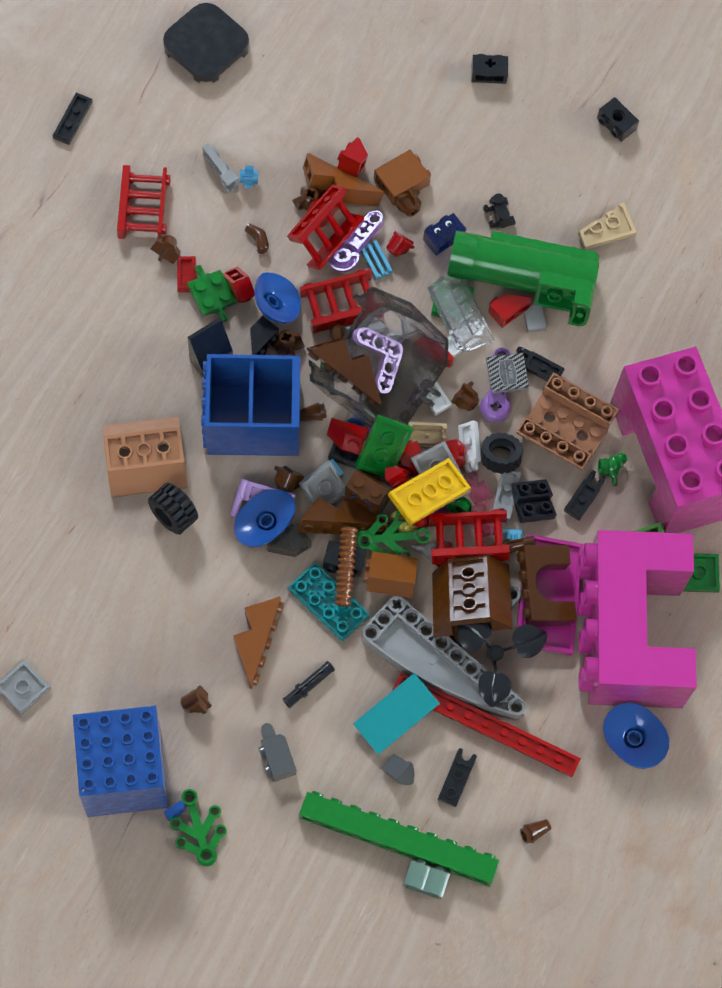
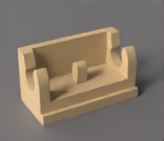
(428, 433)

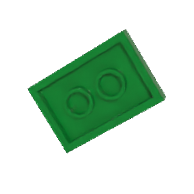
(383, 445)

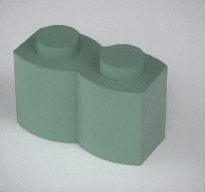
(426, 879)

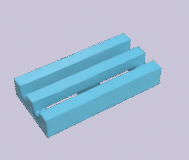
(370, 247)

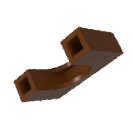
(538, 609)

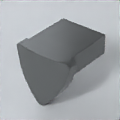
(399, 770)

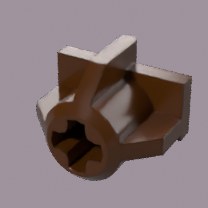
(308, 195)
(408, 202)
(166, 248)
(288, 343)
(466, 397)
(287, 479)
(196, 701)

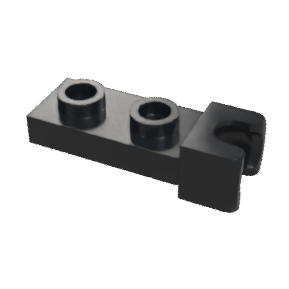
(456, 779)

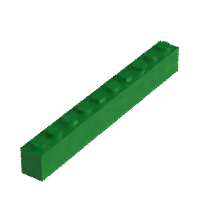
(398, 838)

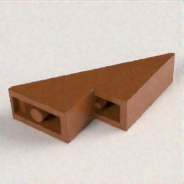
(322, 175)
(253, 642)

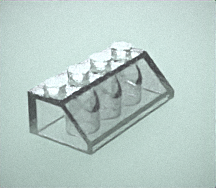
(460, 313)

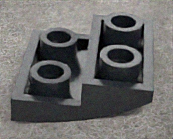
(533, 501)

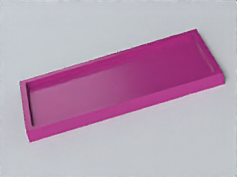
(557, 586)

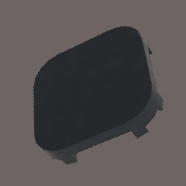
(206, 42)

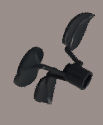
(494, 686)

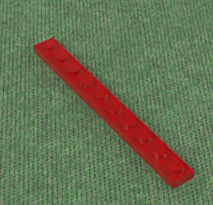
(501, 731)

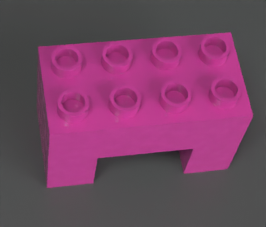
(680, 435)
(619, 575)

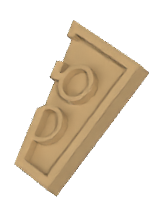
(608, 229)

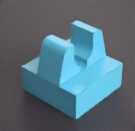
(511, 534)

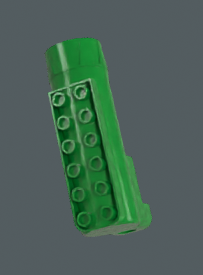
(556, 273)

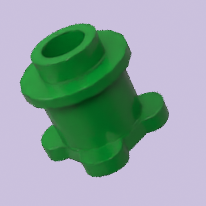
(460, 506)

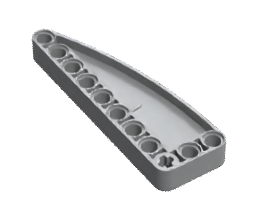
(416, 653)

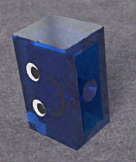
(442, 234)

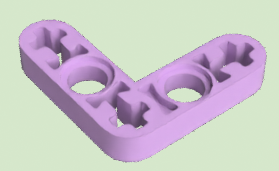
(387, 355)

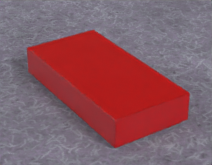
(185, 272)

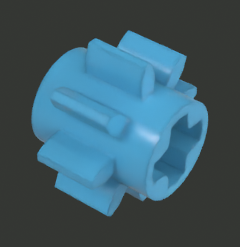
(248, 176)

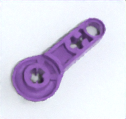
(355, 243)
(499, 399)

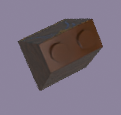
(368, 491)

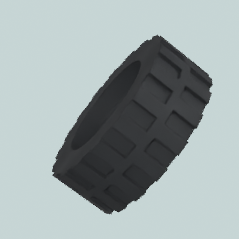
(497, 464)

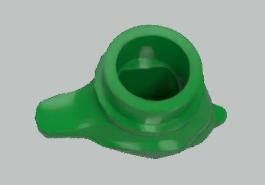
(612, 466)

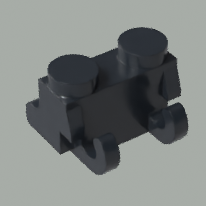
(500, 211)

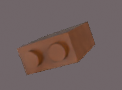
(401, 174)
(391, 574)

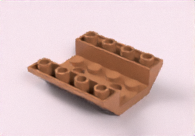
(573, 413)
(145, 466)

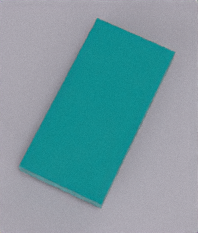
(317, 593)
(396, 713)

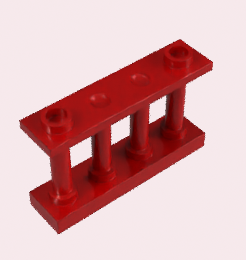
(127, 194)
(311, 223)
(323, 323)
(496, 516)

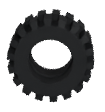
(173, 508)

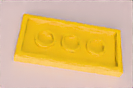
(429, 491)

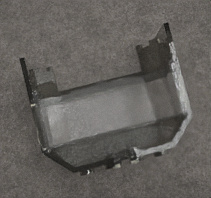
(419, 368)

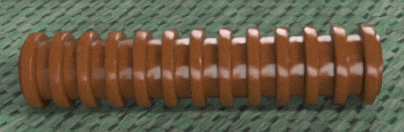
(345, 566)

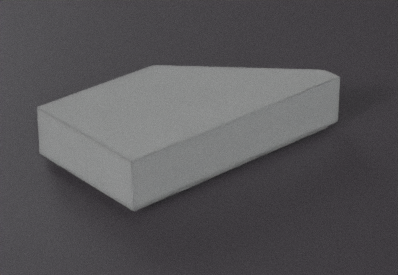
(535, 318)

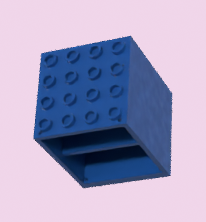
(251, 405)
(120, 761)

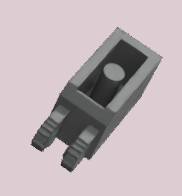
(277, 754)

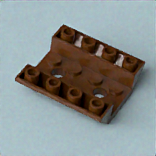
(486, 588)

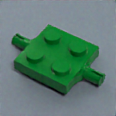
(211, 293)

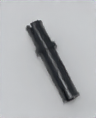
(326, 669)

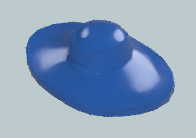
(277, 298)
(264, 517)
(636, 735)

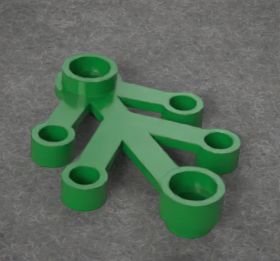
(388, 536)
(199, 831)

